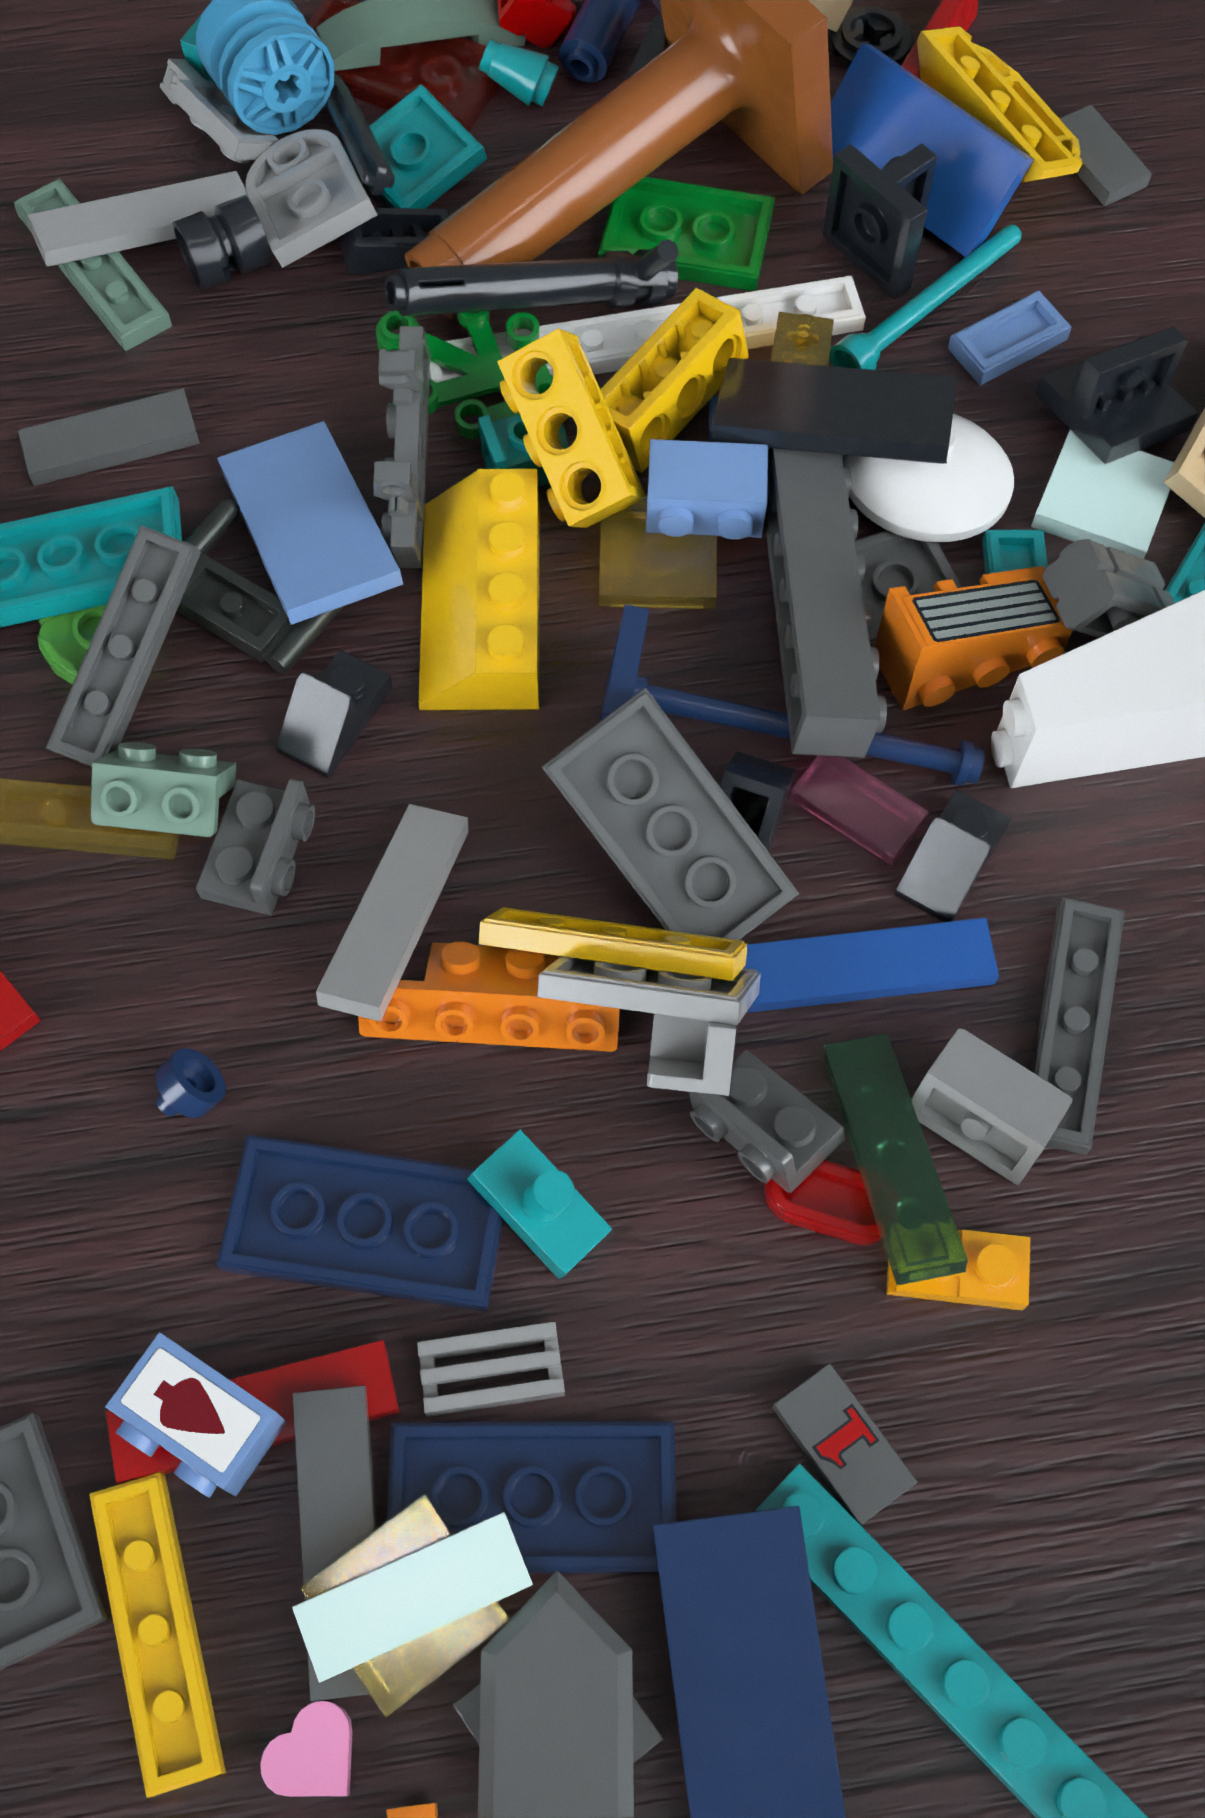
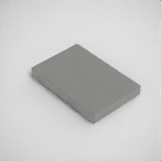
(650, 990)

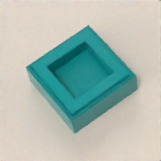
(1013, 550)

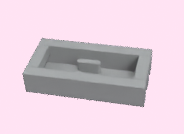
(488, 1341)

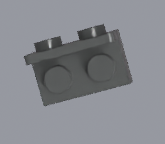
(256, 846)
(769, 1124)

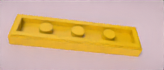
(614, 943)
(156, 1635)

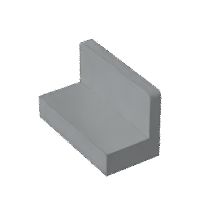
(989, 1105)

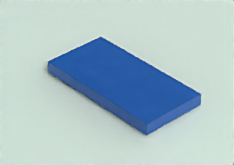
(892, 111)

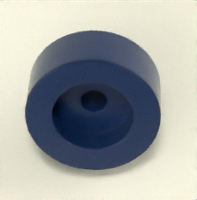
(189, 1084)

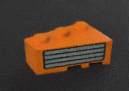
(967, 635)

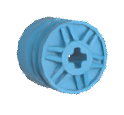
(265, 62)

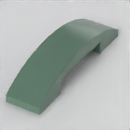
(362, 30)

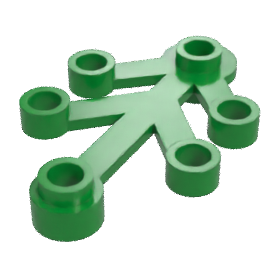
(479, 373)

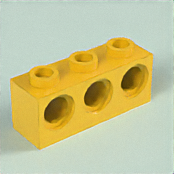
(674, 373)
(597, 441)

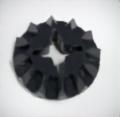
(878, 26)

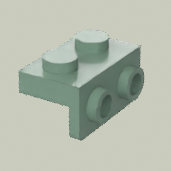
(160, 791)

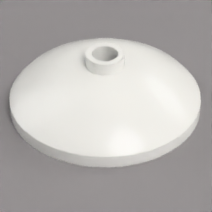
(932, 498)

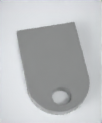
(306, 193)

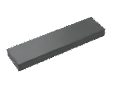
(124, 647)
(1078, 1013)
(333, 1495)

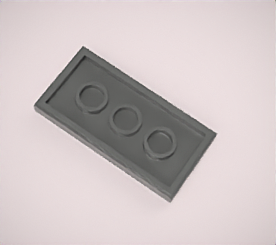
(669, 824)

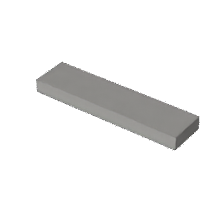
(127, 219)
(393, 913)

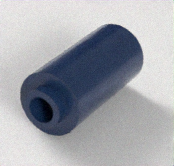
(596, 37)

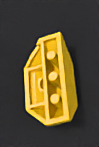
(999, 99)

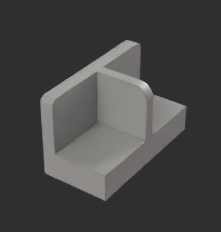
(691, 1055)

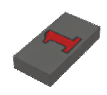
(844, 1444)

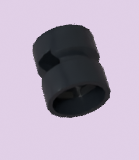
(222, 242)

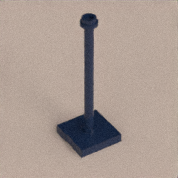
(623, 683)

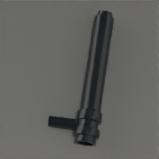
(612, 279)

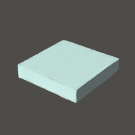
(1104, 502)

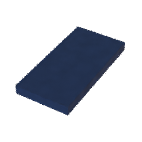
(361, 1224)
(570, 1490)
(748, 1667)

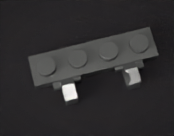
(403, 477)

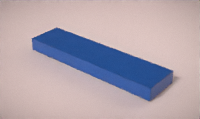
(872, 964)

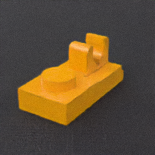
(993, 1276)

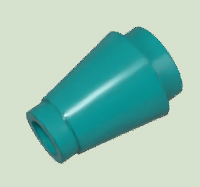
(519, 71)

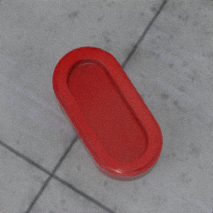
(829, 1203)

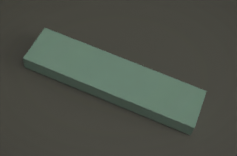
(104, 280)

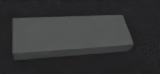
(108, 437)

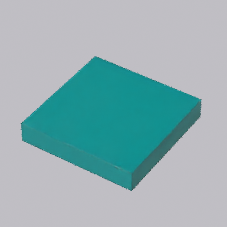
(424, 150)

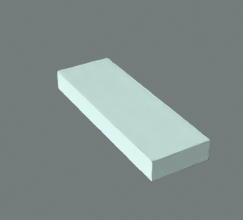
(411, 1596)

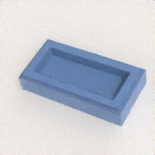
(1009, 337)

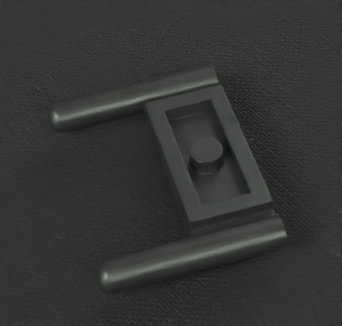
(240, 609)

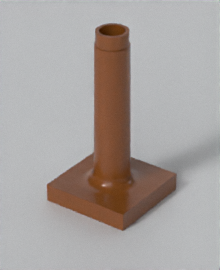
(724, 60)

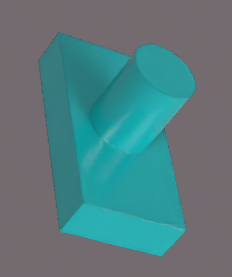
(539, 1204)

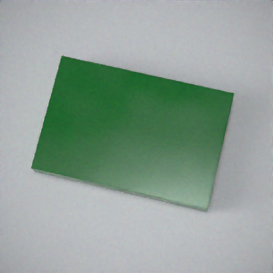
(715, 229)

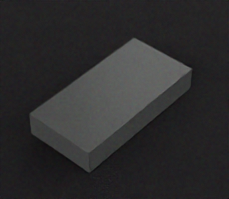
(1108, 163)

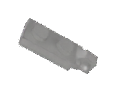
(212, 112)

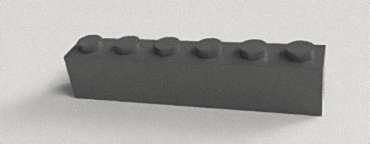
(821, 606)

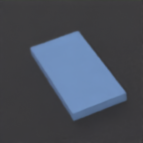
(309, 522)

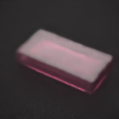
(859, 806)

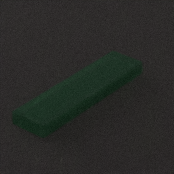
(894, 1160)

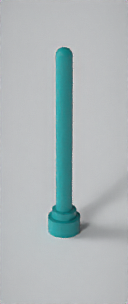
(864, 349)

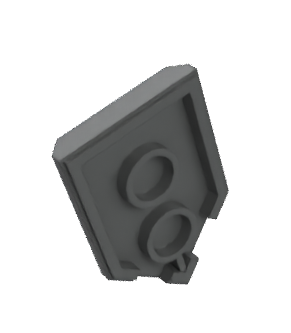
(556, 1713)

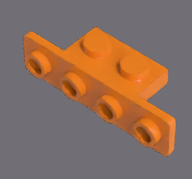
(491, 999)

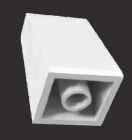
(1110, 702)

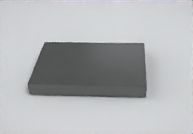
(43, 1563)

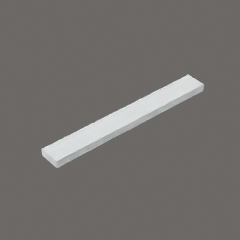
(615, 337)

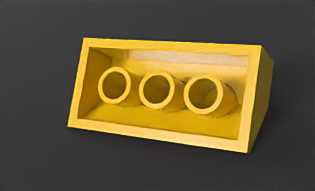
(481, 594)

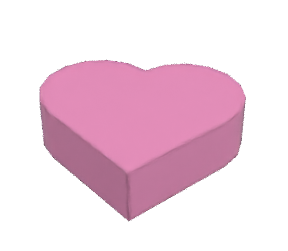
(313, 1756)

